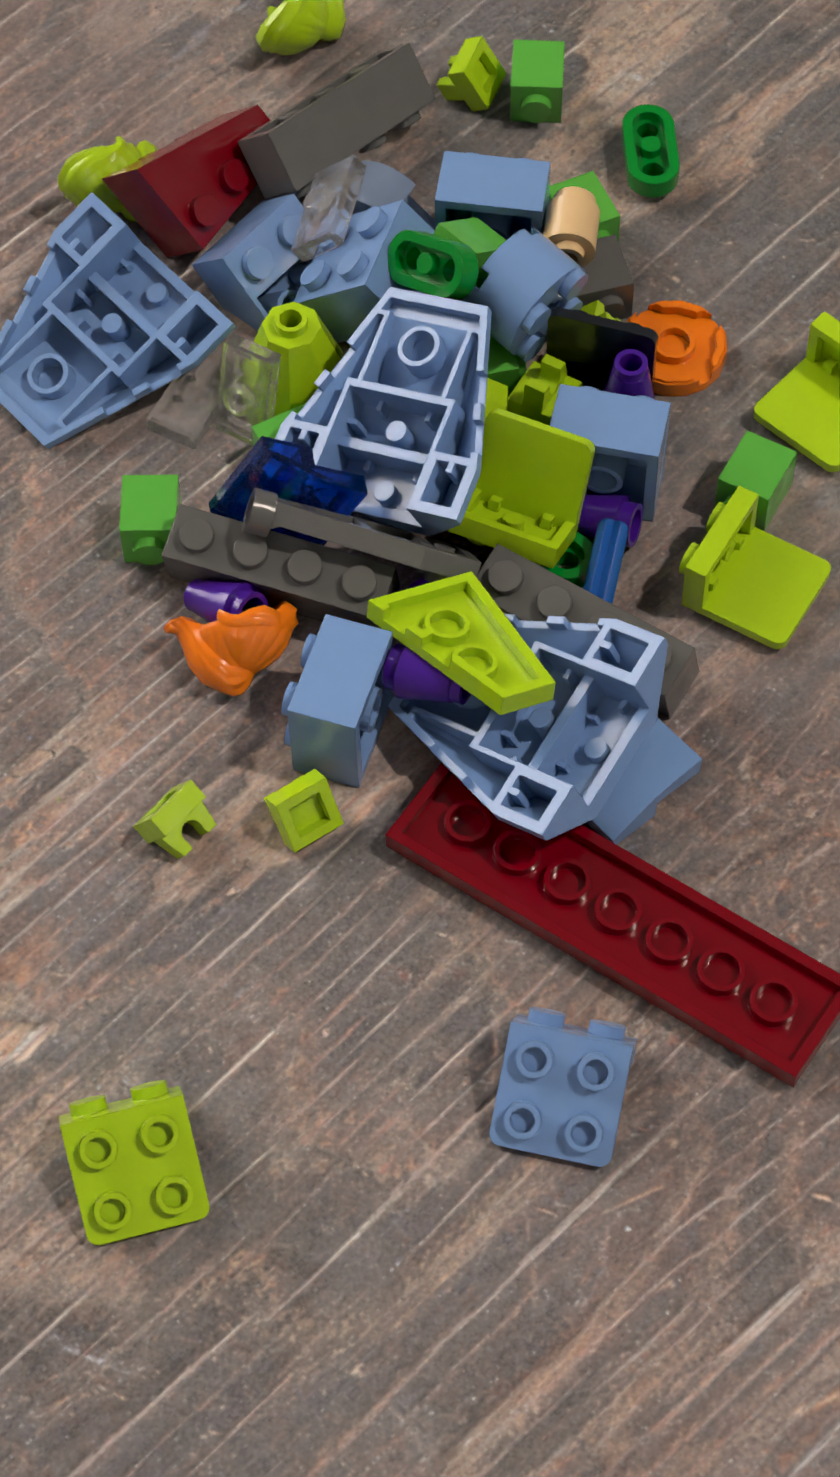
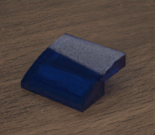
(292, 474)

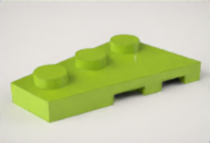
(467, 639)

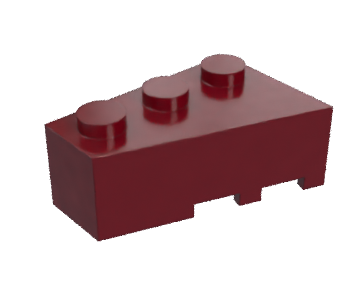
(192, 184)

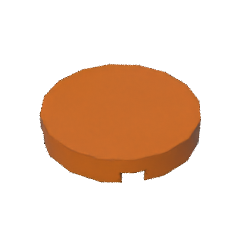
(688, 348)

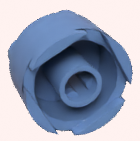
(522, 288)

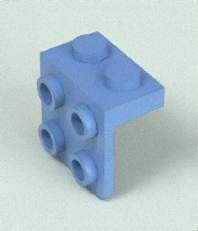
(562, 1087)

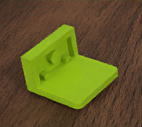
(807, 400)
(528, 488)
(749, 575)
(134, 1163)

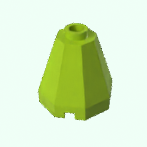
(304, 349)

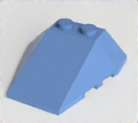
(99, 328)
(405, 410)
(564, 756)

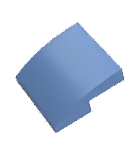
(653, 774)

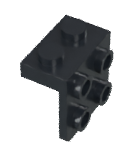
(592, 343)

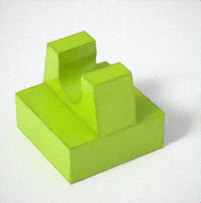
(473, 75)
(538, 389)
(304, 810)
(166, 818)

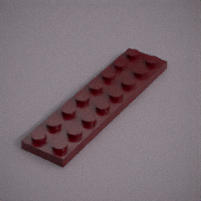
(630, 926)

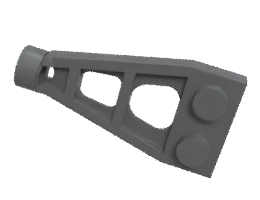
(427, 554)

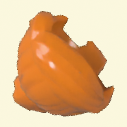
(235, 645)

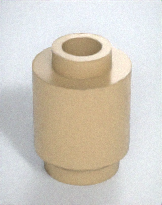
(573, 223)

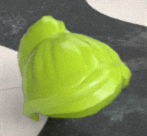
(300, 25)
(85, 169)

